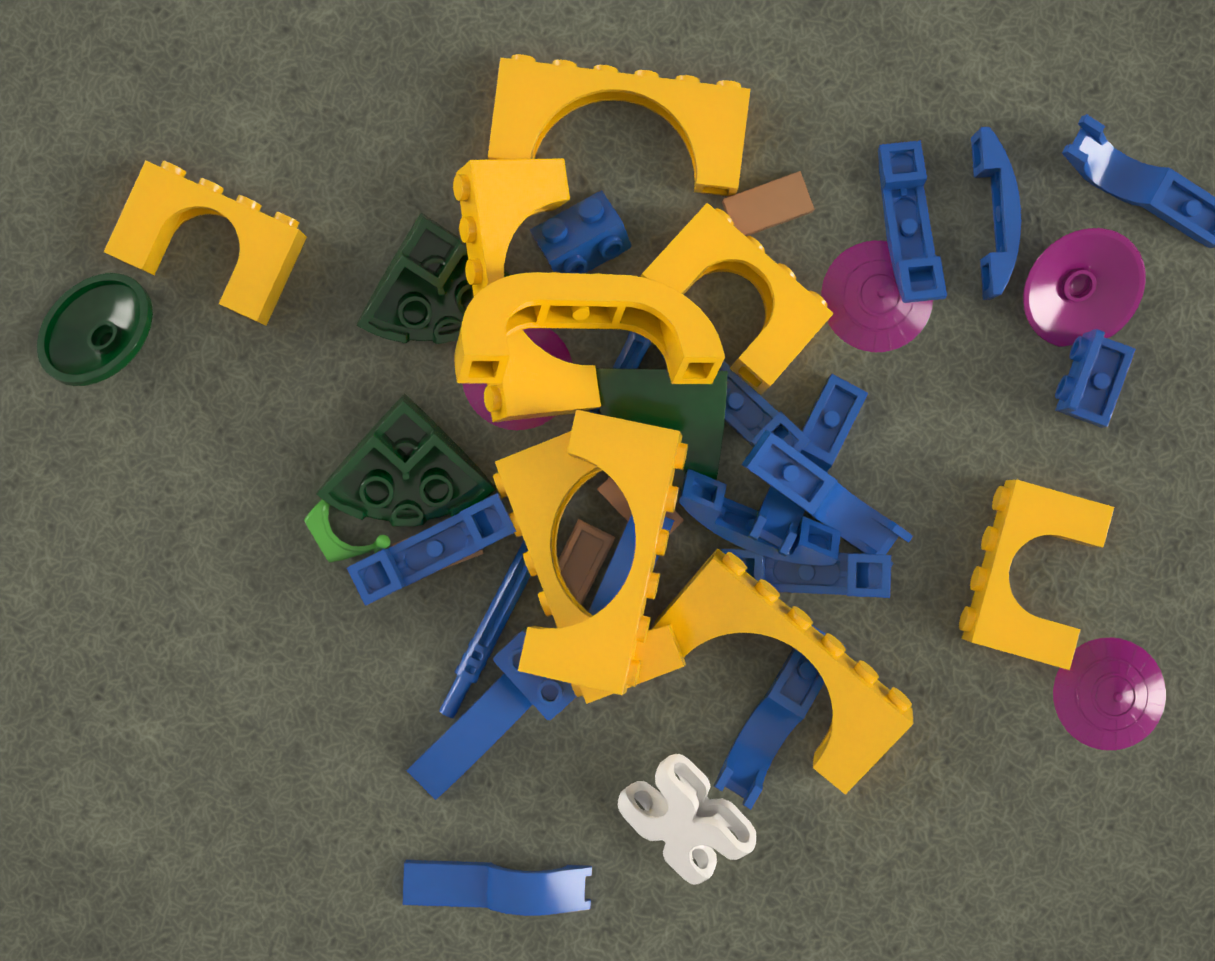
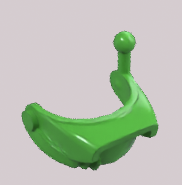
(330, 545)

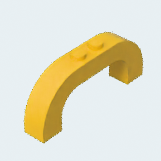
(586, 302)

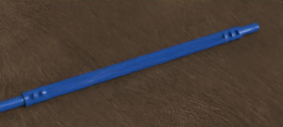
(515, 580)

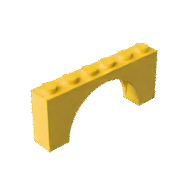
(705, 115)
(493, 204)
(539, 488)
(603, 647)
(865, 712)

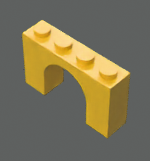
(167, 200)
(791, 311)
(1022, 515)

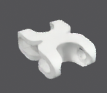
(687, 819)

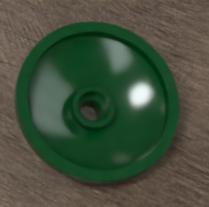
(94, 329)

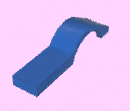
(1141, 184)
(827, 428)
(822, 495)
(769, 726)
(495, 887)

